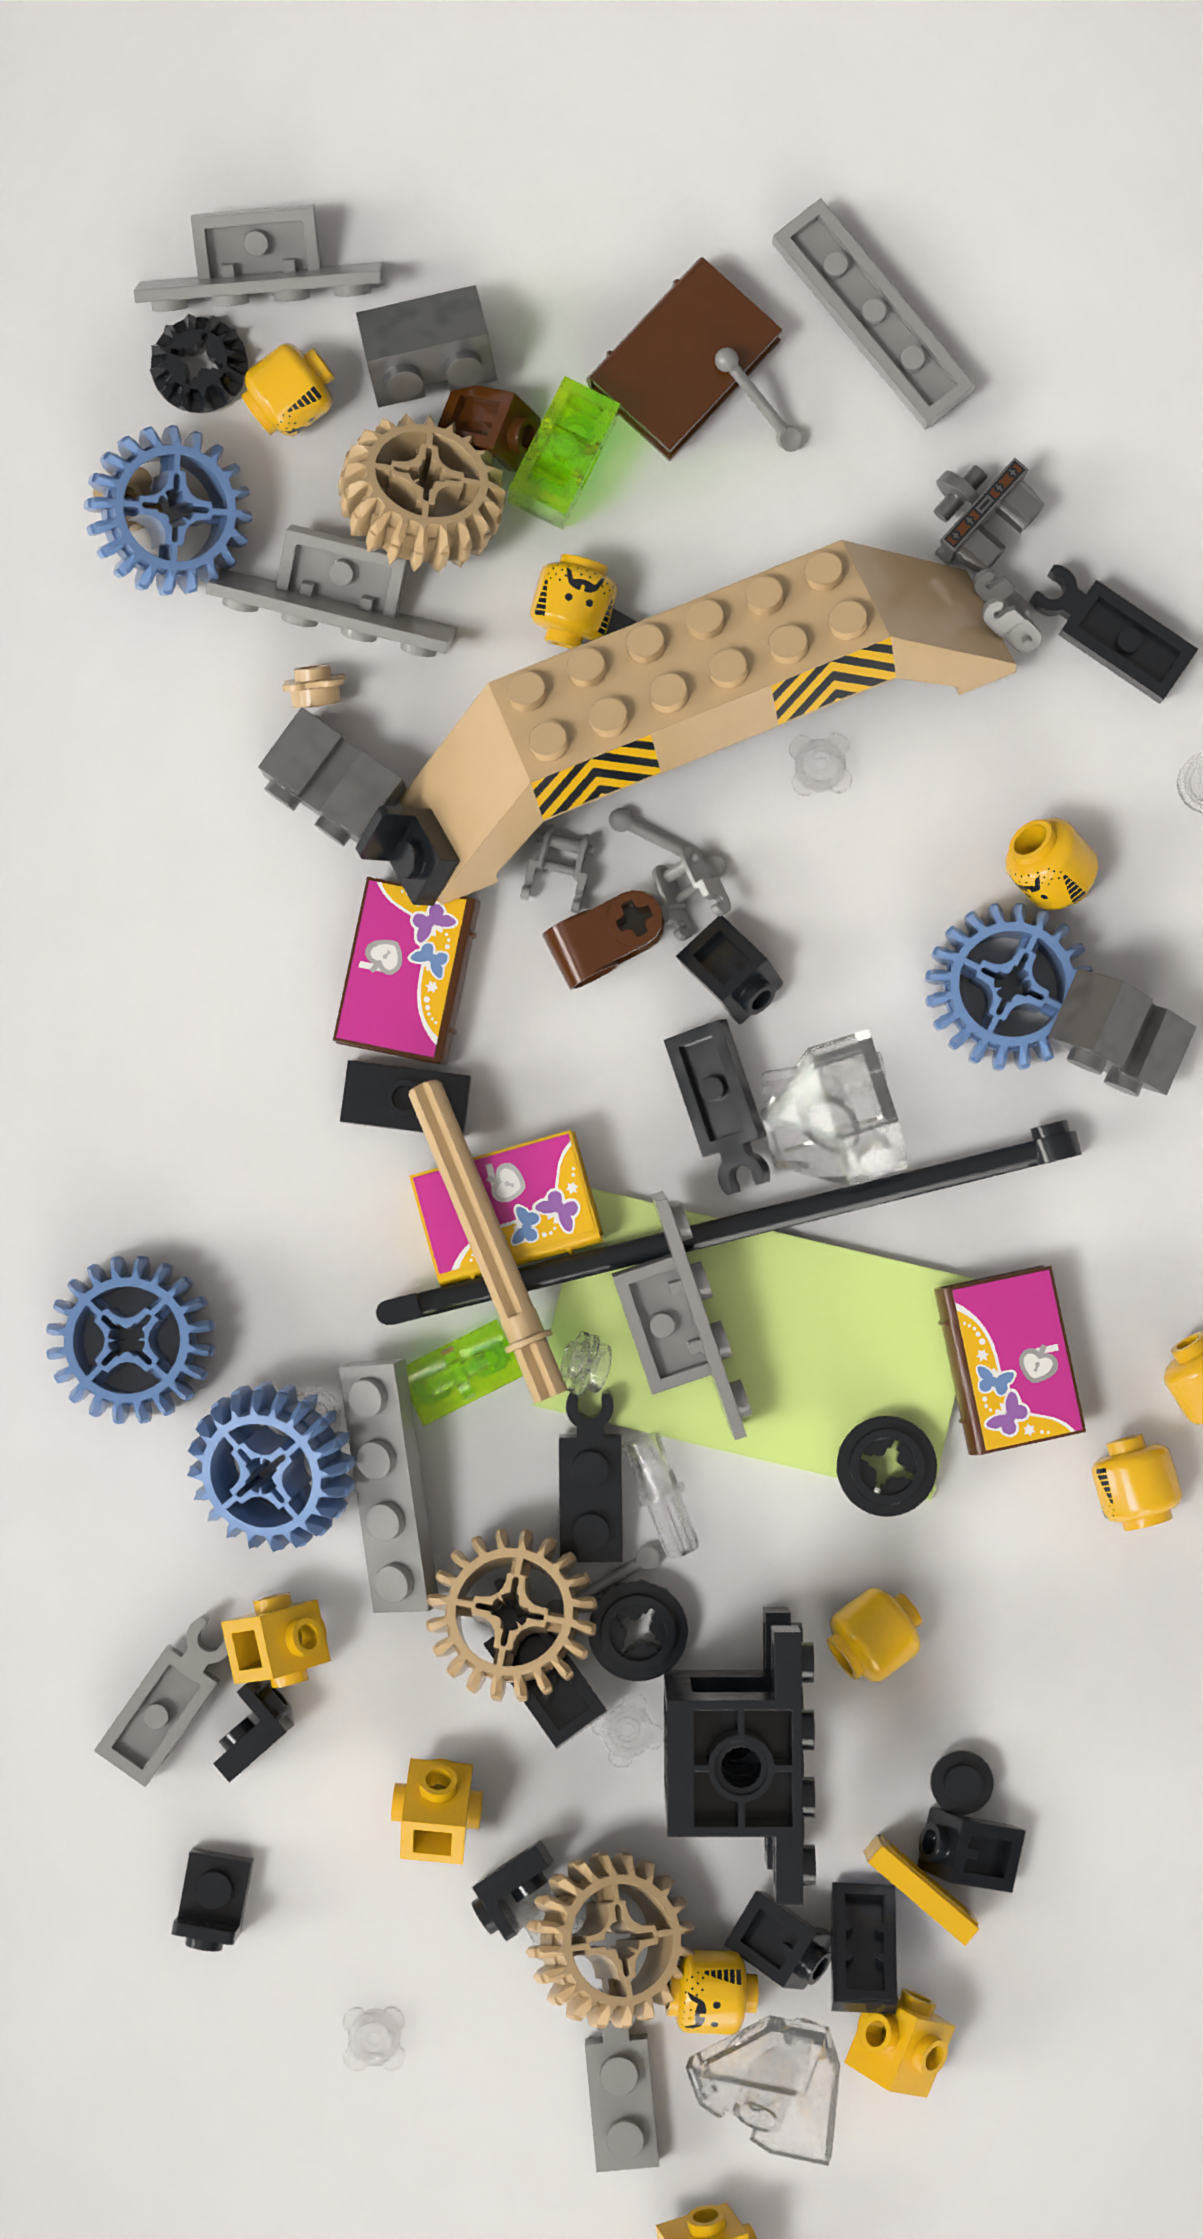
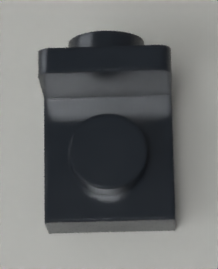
(414, 847)
(731, 969)
(249, 1741)
(970, 1850)
(517, 1876)
(213, 1899)
(780, 1943)

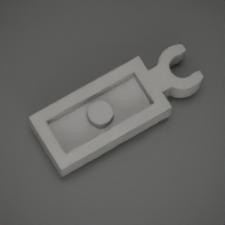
(162, 1707)
(621, 2100)

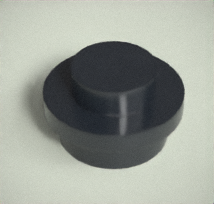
(961, 1782)

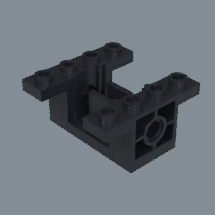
(762, 1785)

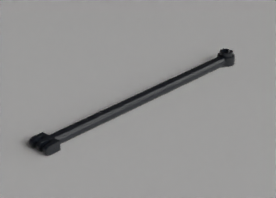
(1049, 1144)

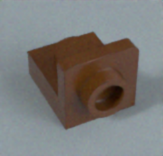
(495, 419)

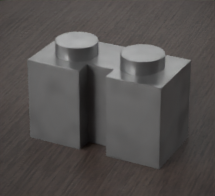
(426, 344)
(329, 777)
(1121, 1033)

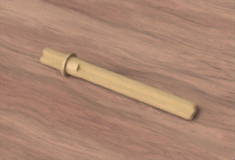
(487, 1241)

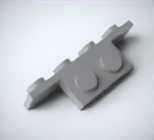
(257, 254)
(337, 585)
(670, 1322)

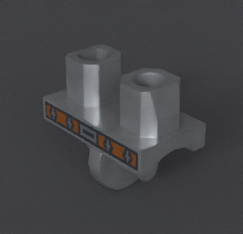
(1006, 496)

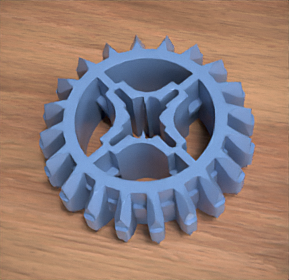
(169, 486)
(983, 974)
(107, 1318)
(298, 1507)

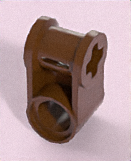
(594, 945)

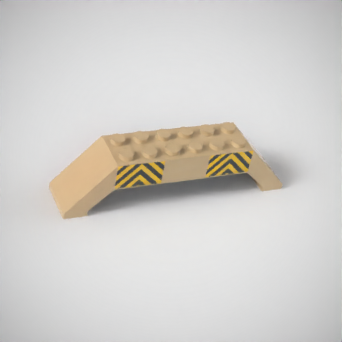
(695, 687)

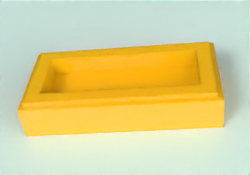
(921, 1889)

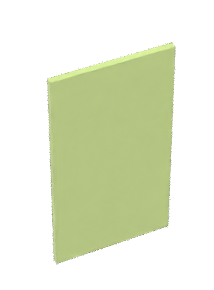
(811, 1335)

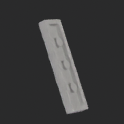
(873, 313)
(389, 1485)

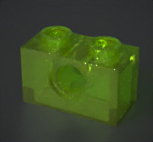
(563, 452)

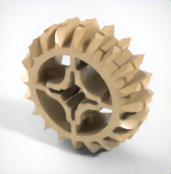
(400, 468)
(459, 1605)
(605, 1914)

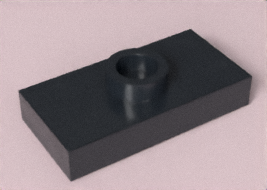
(380, 1095)
(863, 1948)

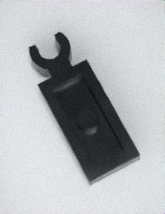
(1117, 634)
(718, 1100)
(591, 1486)
(572, 1702)

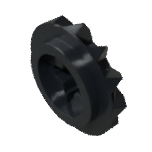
(210, 388)
(898, 1493)
(643, 1658)

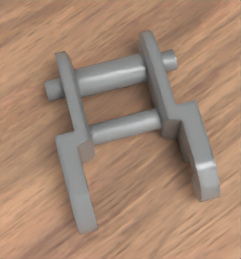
(1007, 611)
(566, 844)
(674, 899)

